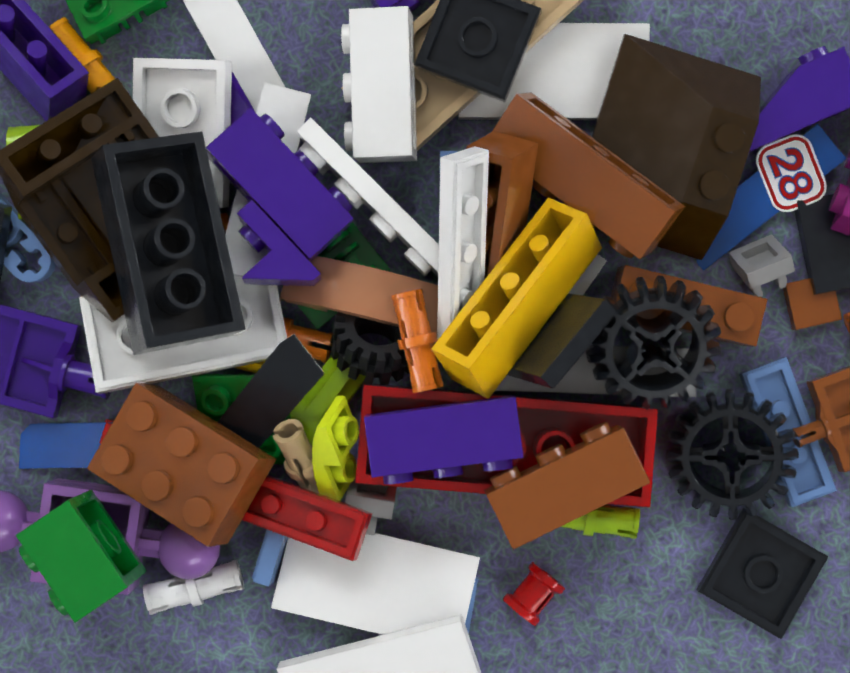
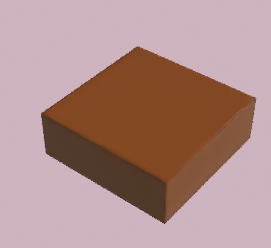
(810, 309)

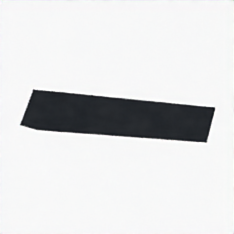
(272, 392)

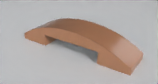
(360, 291)

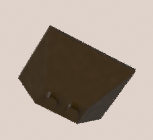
(684, 130)
(57, 190)

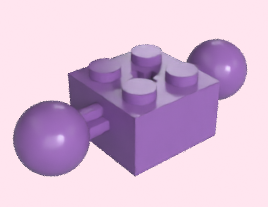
(177, 550)

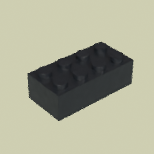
(167, 241)

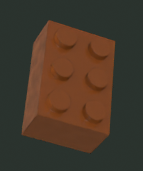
(181, 464)

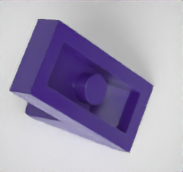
(284, 261)

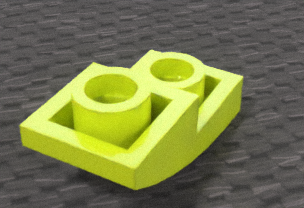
(331, 456)

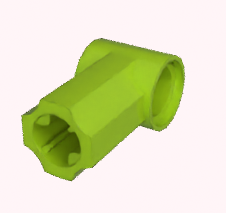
(321, 395)

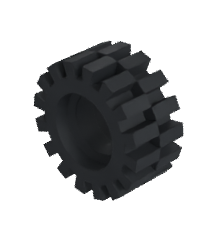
(363, 357)

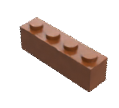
(591, 178)

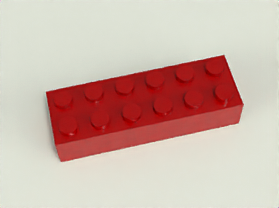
(541, 424)

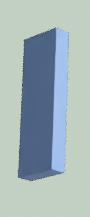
(778, 385)

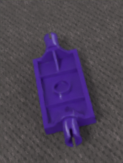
(40, 362)

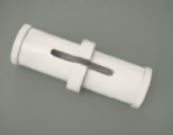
(180, 592)

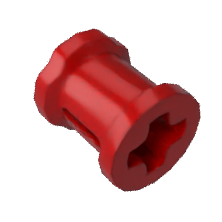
(533, 594)

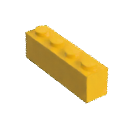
(517, 297)

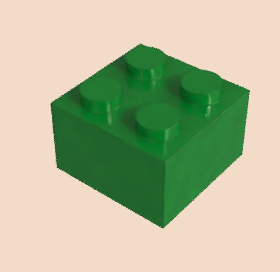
(80, 555)

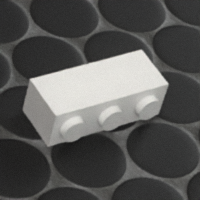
(380, 84)

